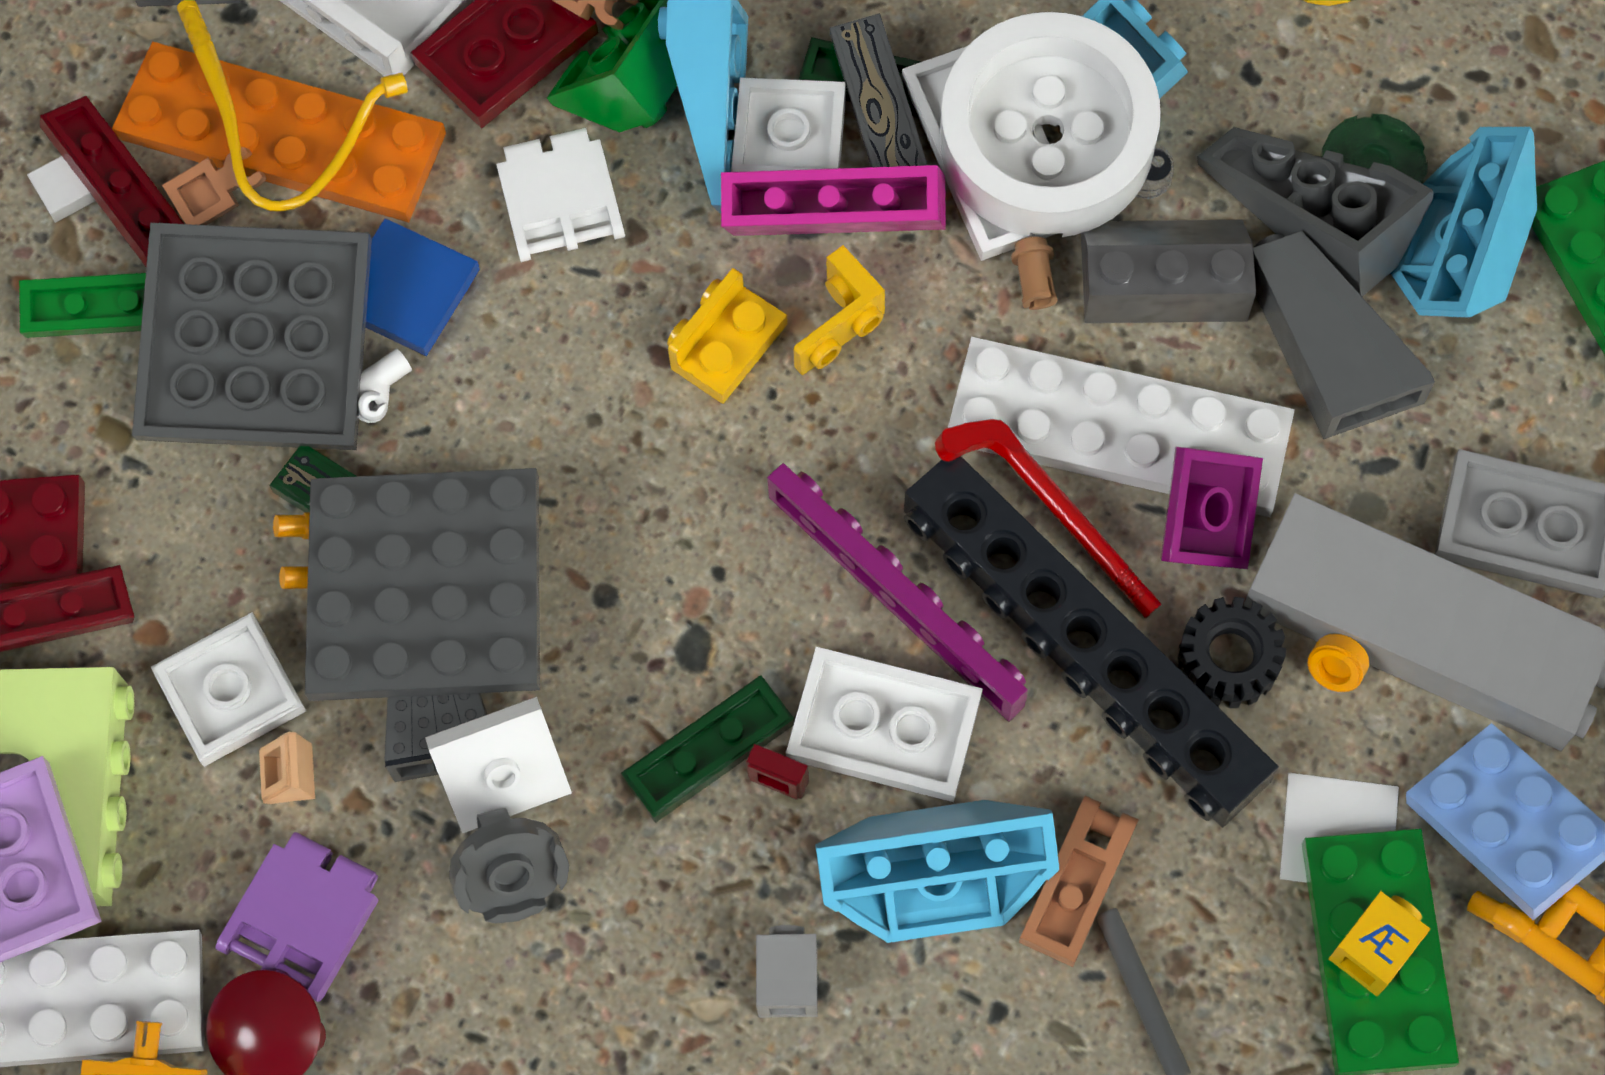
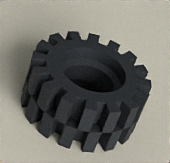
(1238, 620)

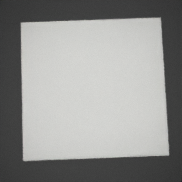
(1331, 808)

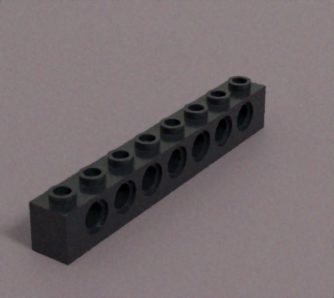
(959, 489)

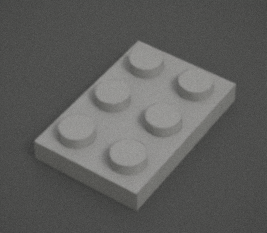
(1525, 523)

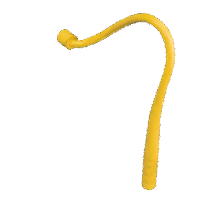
(208, 59)

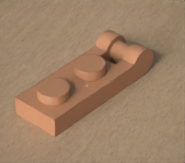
(1078, 889)

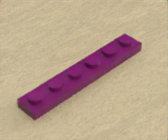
(913, 605)

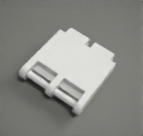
(558, 193)

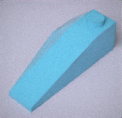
(707, 58)

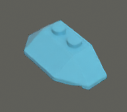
(1474, 226)
(938, 868)

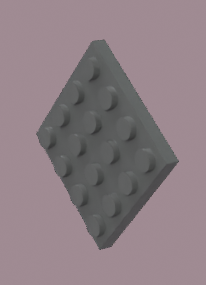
(252, 336)
(423, 585)

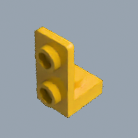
(862, 312)

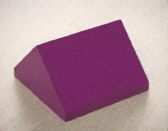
(1211, 508)

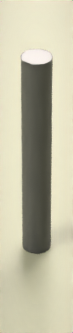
(1142, 993)

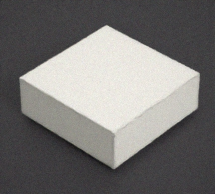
(60, 189)

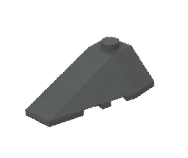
(1348, 211)

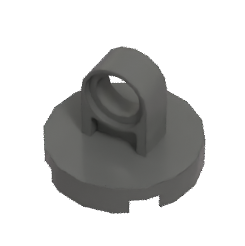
(507, 867)

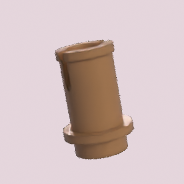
(1033, 262)

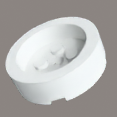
(1055, 74)

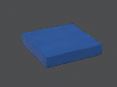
(414, 286)

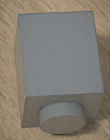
(786, 973)

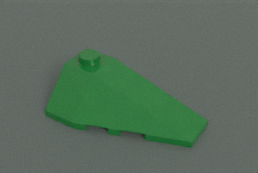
(624, 78)

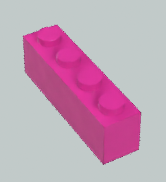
(833, 200)

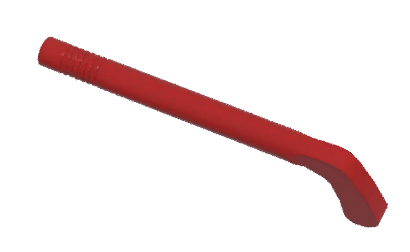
(999, 437)

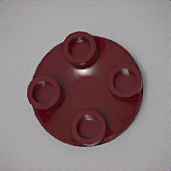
(264, 1025)

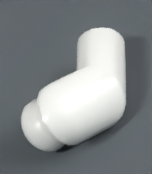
(376, 384)

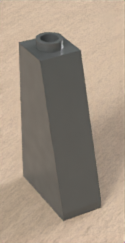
(1333, 340)

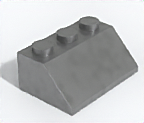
(1168, 272)

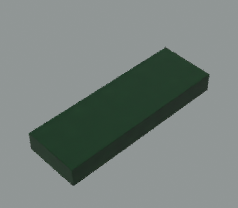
(707, 748)

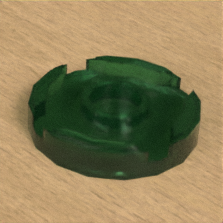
(1379, 141)

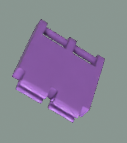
(302, 912)

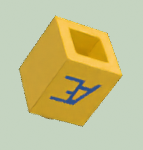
(1380, 942)

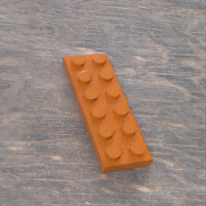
(287, 128)

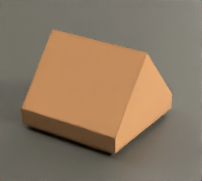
(287, 770)

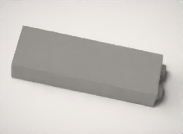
(1433, 622)

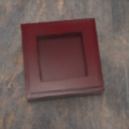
(777, 772)

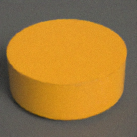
(1338, 662)

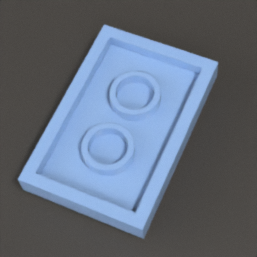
(1511, 820)

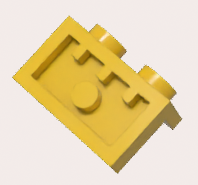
(724, 336)

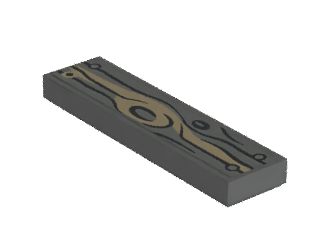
(877, 93)

